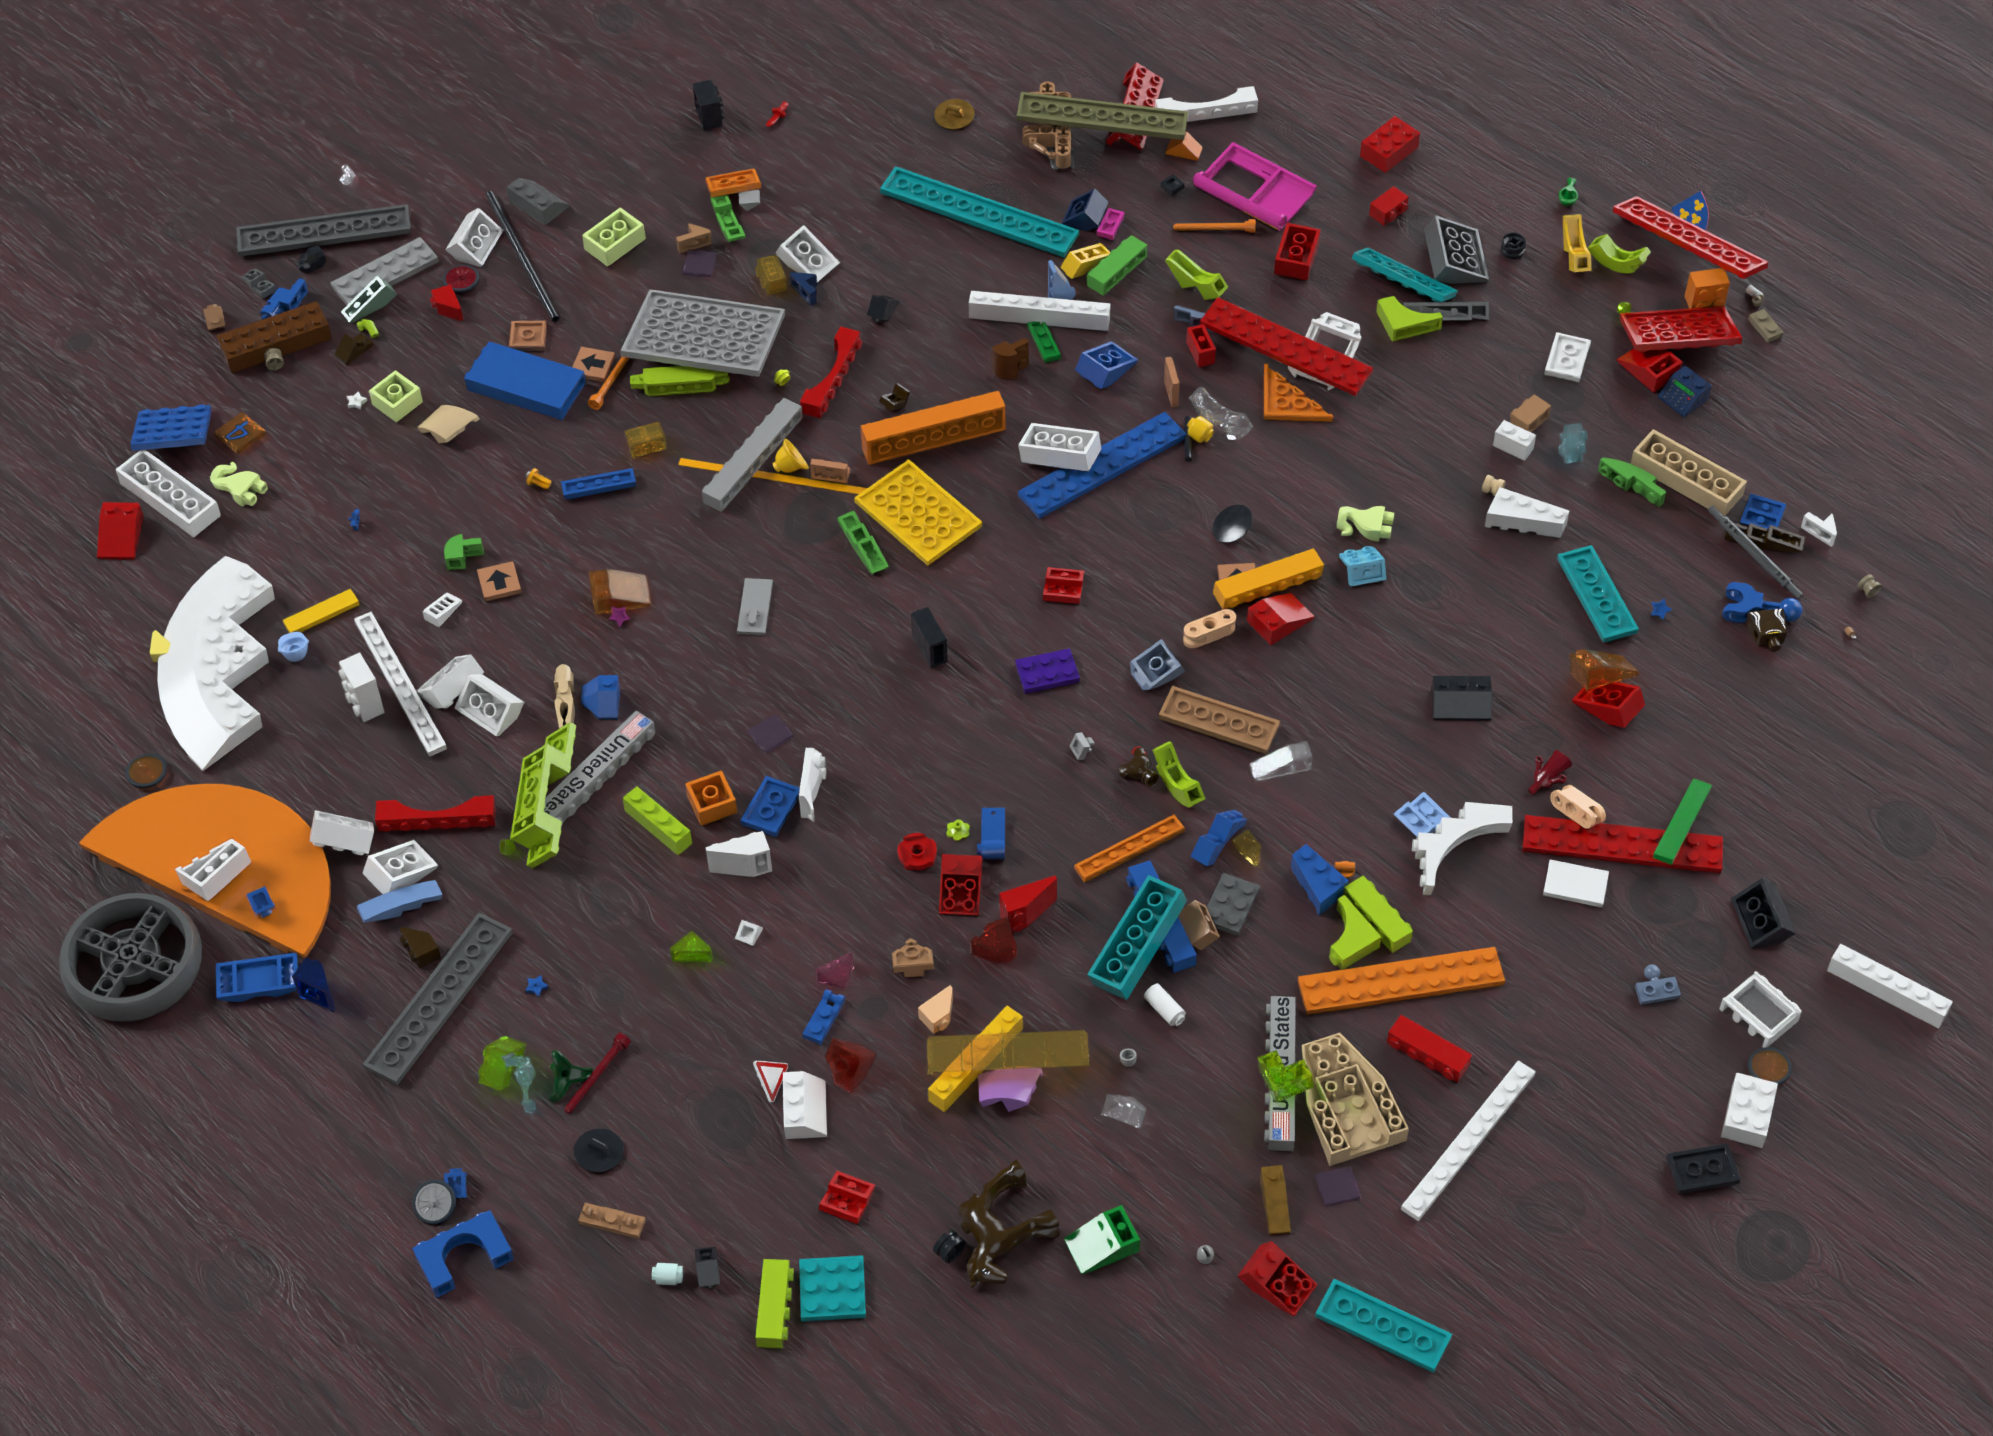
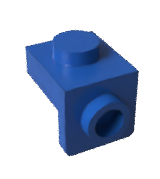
(261, 902)

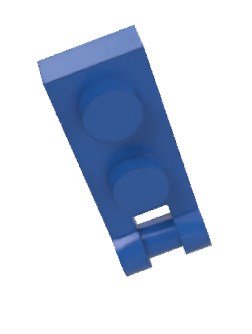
(823, 1017)

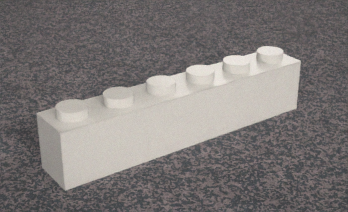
(1889, 986)

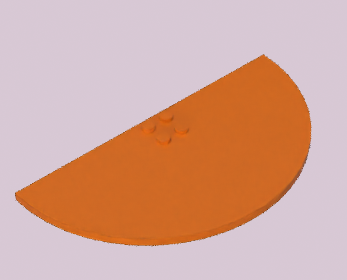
(188, 821)

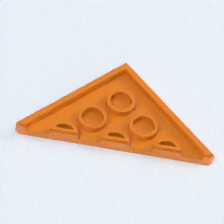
(1288, 402)

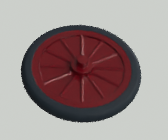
(461, 277)

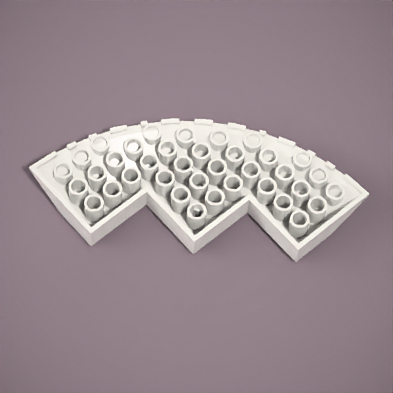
(210, 658)

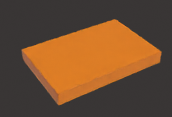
(733, 182)

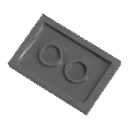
(1232, 903)

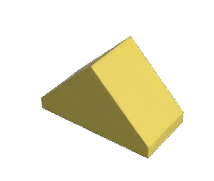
(159, 646)

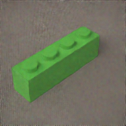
(1116, 265)

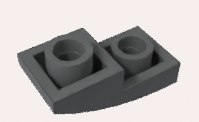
(258, 283)

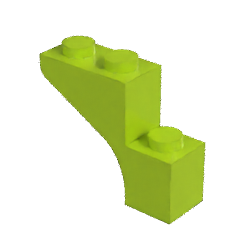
(1190, 275)

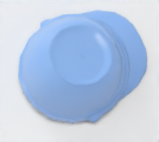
(293, 646)

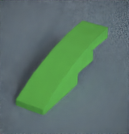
(862, 542)

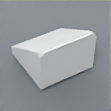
(748, 932)

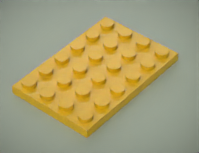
(918, 512)

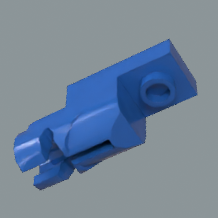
(285, 299)

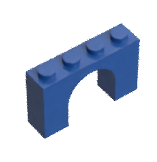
(480, 1230)

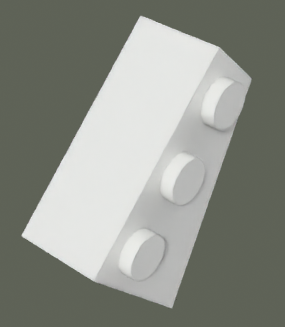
(215, 870)

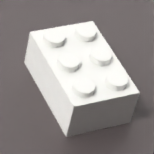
(360, 687)
(1749, 1110)

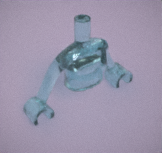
(524, 1075)

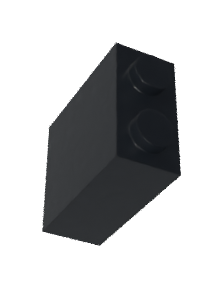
(929, 637)

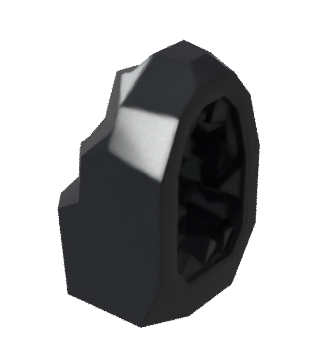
(311, 259)

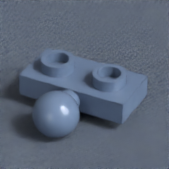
(1656, 989)

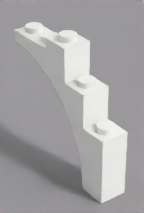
(1473, 821)

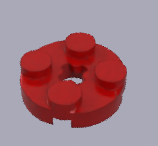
(917, 861)

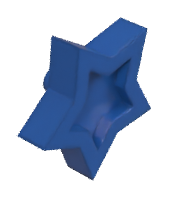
(355, 520)
(1660, 609)
(536, 986)

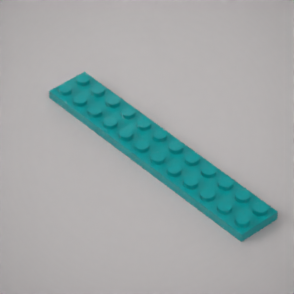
(979, 211)

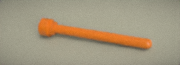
(1247, 226)
(596, 400)

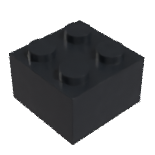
(708, 104)

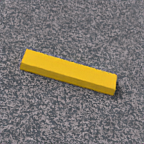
(321, 612)

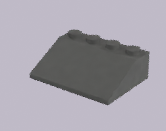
(1455, 252)

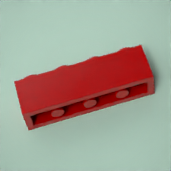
(1429, 1048)

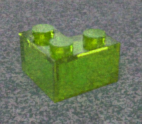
(493, 1070)
(1282, 1080)

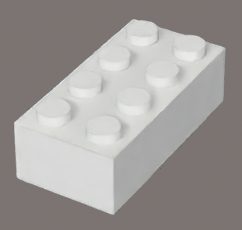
(1060, 447)

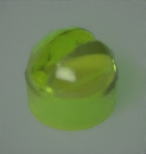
(1624, 307)
(507, 846)

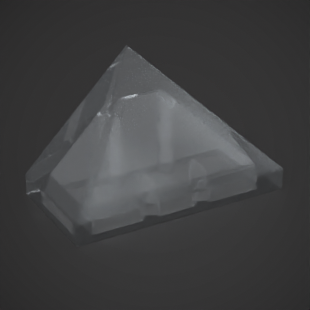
(1124, 1109)

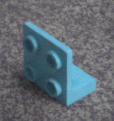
(1364, 565)

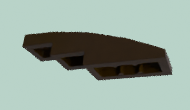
(1771, 538)

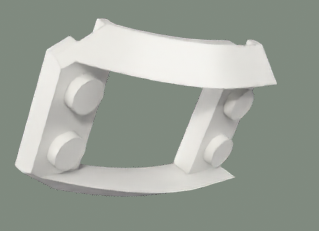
(1336, 326)

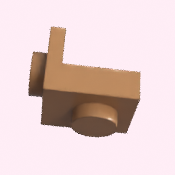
(214, 317)

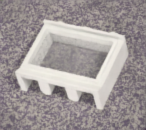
(1762, 1008)

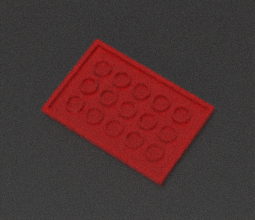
(1680, 328)

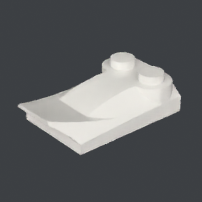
(812, 776)

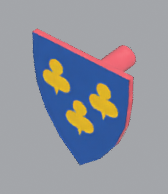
(1693, 210)

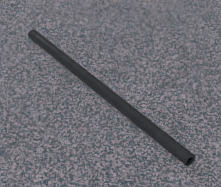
(522, 256)

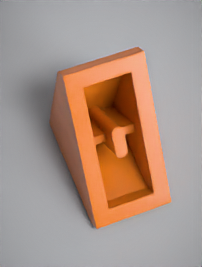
(1186, 148)

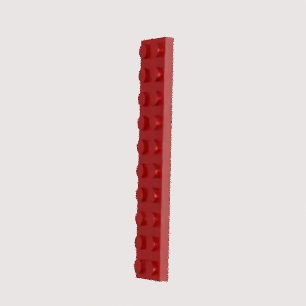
(1690, 237)
(1286, 346)
(1618, 844)

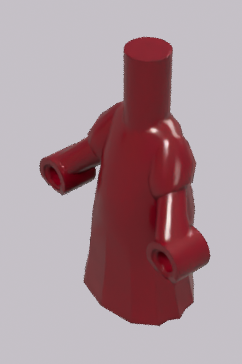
(1550, 771)

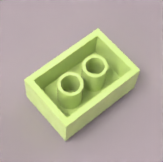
(614, 236)

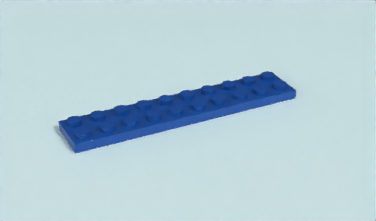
(1113, 459)

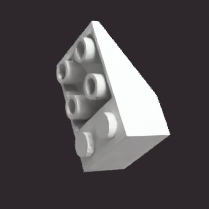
(740, 856)

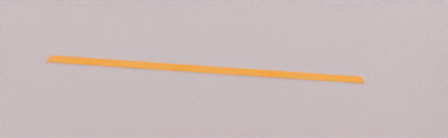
(778, 477)

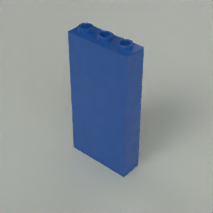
(525, 380)

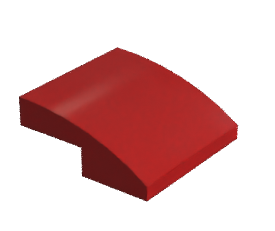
(1063, 585)
(847, 1197)

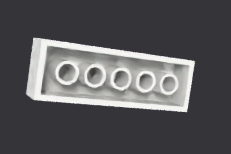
(168, 492)

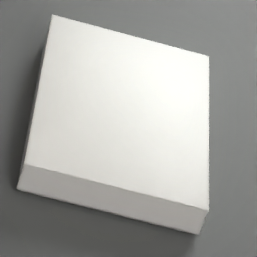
(1567, 357)
(1576, 883)

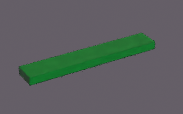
(1682, 821)

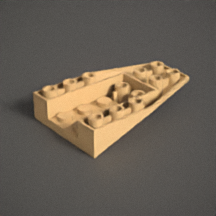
(1350, 1101)

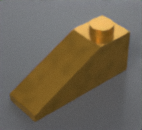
(1275, 1199)

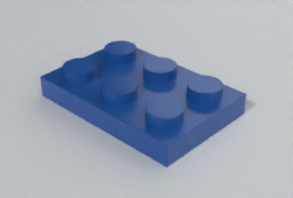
(770, 806)

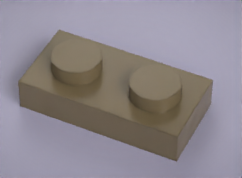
(1765, 325)

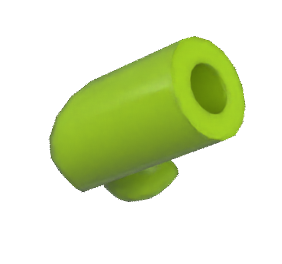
(368, 325)

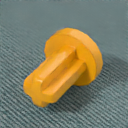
(534, 477)

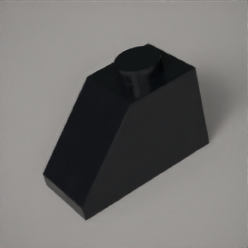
(881, 307)
(707, 1267)

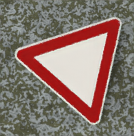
(770, 1076)

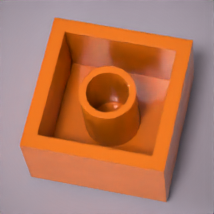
(1707, 288)
(711, 798)

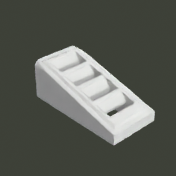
(440, 618)

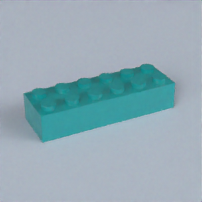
(1137, 937)

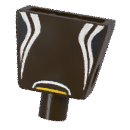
(1767, 628)

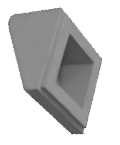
(749, 199)

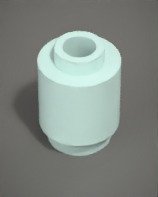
(667, 1274)

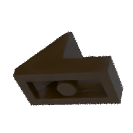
(352, 348)

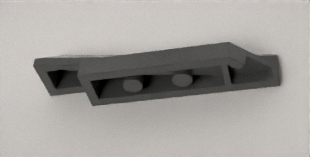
(1452, 310)

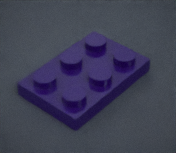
(1047, 671)

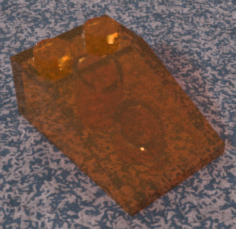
(618, 590)
(1599, 668)

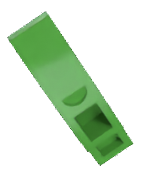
(1628, 475)

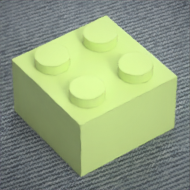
(395, 396)

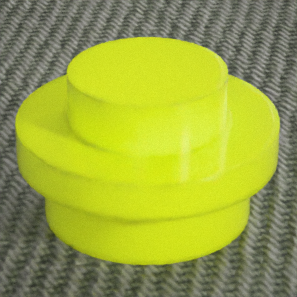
(782, 377)

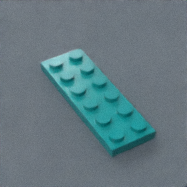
(1407, 276)
(1597, 594)
(1383, 1325)

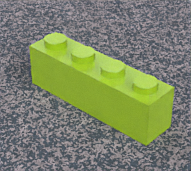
(657, 820)
(1379, 913)
(773, 1303)

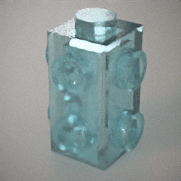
(1573, 443)

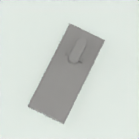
(755, 606)

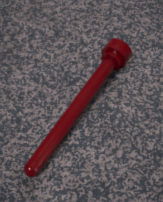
(620, 1042)

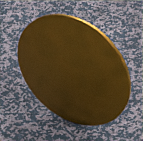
(954, 114)

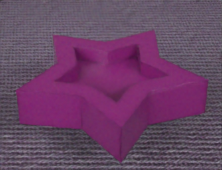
(618, 615)

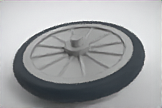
(434, 1202)

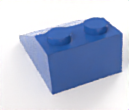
(1104, 364)

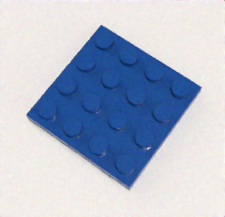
(171, 427)

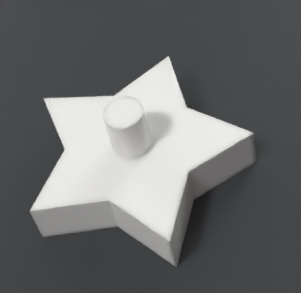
(356, 401)

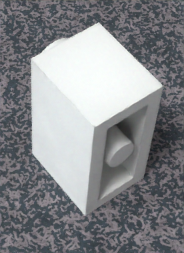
(1514, 440)

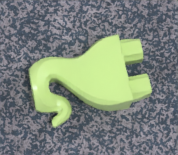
(240, 485)
(1367, 521)

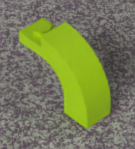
(1615, 258)
(1176, 780)

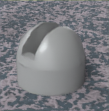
(1128, 1057)
(1201, 1255)

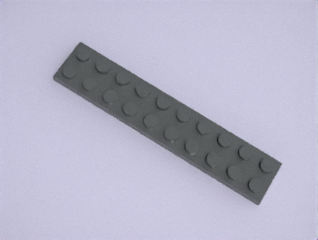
(323, 230)
(437, 999)

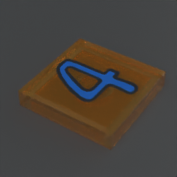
(240, 433)

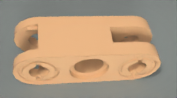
(1209, 628)
(1578, 806)

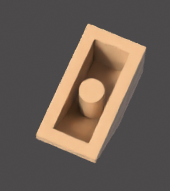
(937, 1010)

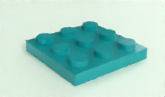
(832, 1288)

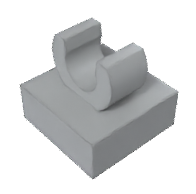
(1081, 745)

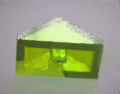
(691, 949)

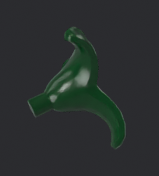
(565, 1074)

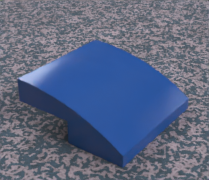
(1762, 512)

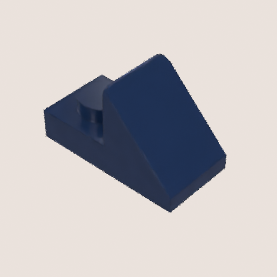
(804, 285)

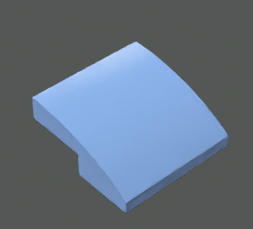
(1421, 815)

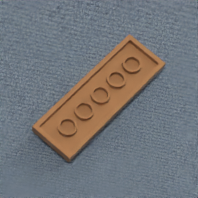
(1219, 720)

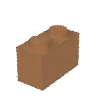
(1530, 413)
(1198, 925)

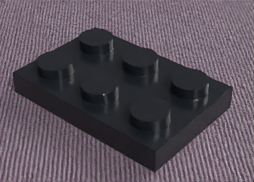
(1703, 1168)

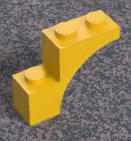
(1575, 244)

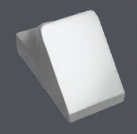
(1820, 529)

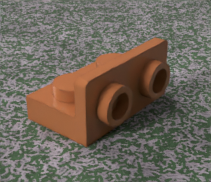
(829, 470)

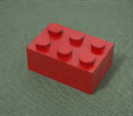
(1390, 144)
(1297, 251)

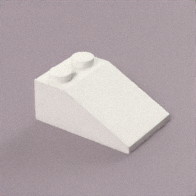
(806, 254)
(398, 867)

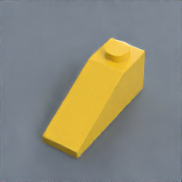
(1083, 260)

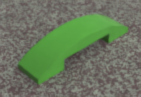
(726, 218)

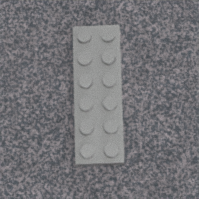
(391, 267)

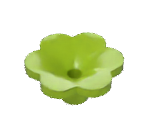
(958, 830)

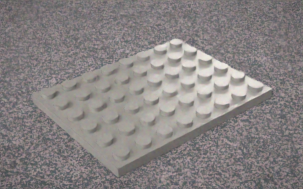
(703, 333)

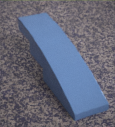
(403, 899)

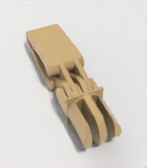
(563, 687)

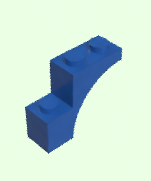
(1222, 829)

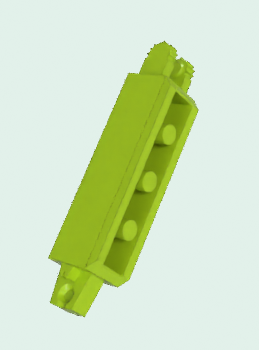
(678, 380)

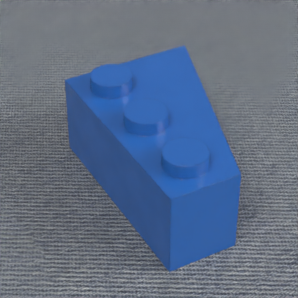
(1318, 878)

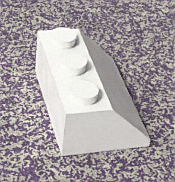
(474, 238)
(449, 681)
(488, 704)
(341, 832)
(804, 1105)

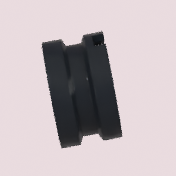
(1513, 245)
(949, 1246)

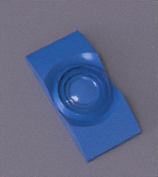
(256, 977)

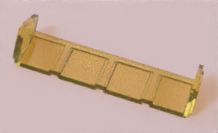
(1007, 1051)

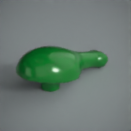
(1568, 194)

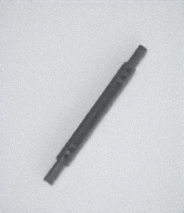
(1755, 552)

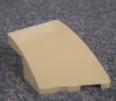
(447, 422)

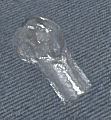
(348, 175)

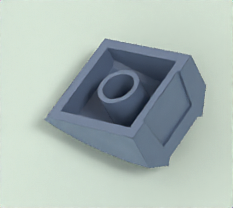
(1155, 666)

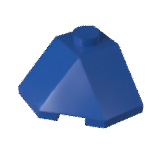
(602, 697)

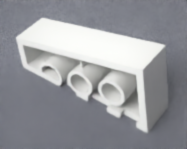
(1526, 514)

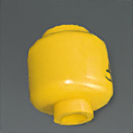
(1200, 429)

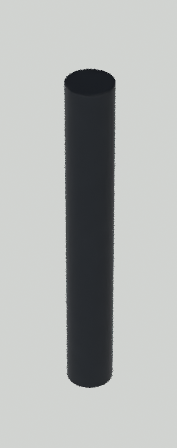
(1188, 441)

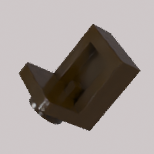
(895, 399)

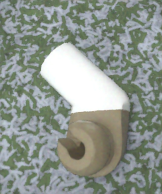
(1757, 296)

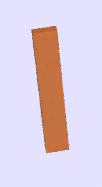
(1129, 848)

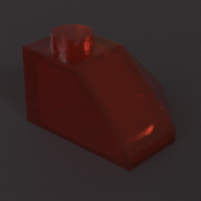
(996, 942)
(849, 1063)

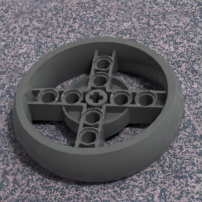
(130, 957)

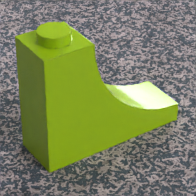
(1403, 322)
(1357, 939)

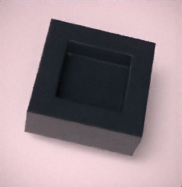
(1172, 185)

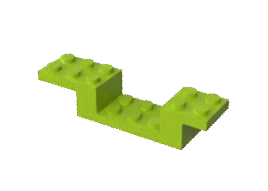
(539, 769)

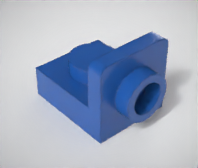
(457, 1181)

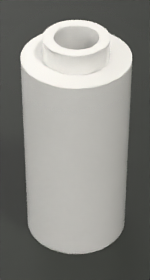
(1165, 1005)

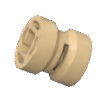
(1492, 485)

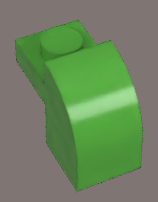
(457, 549)

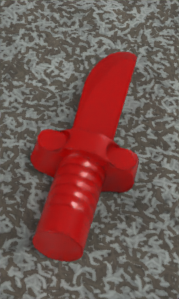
(778, 112)

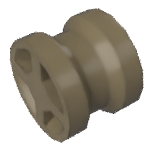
(273, 359)
(1869, 586)

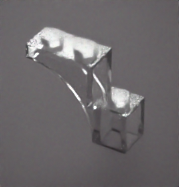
(1234, 424)

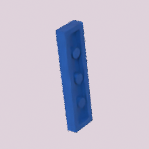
(598, 483)

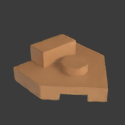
(912, 959)

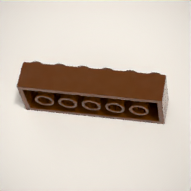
(284, 331)

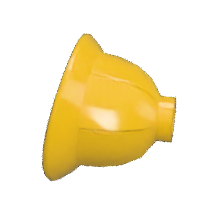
(789, 459)

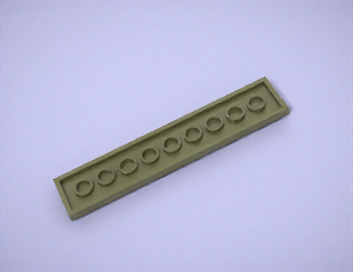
(1102, 115)

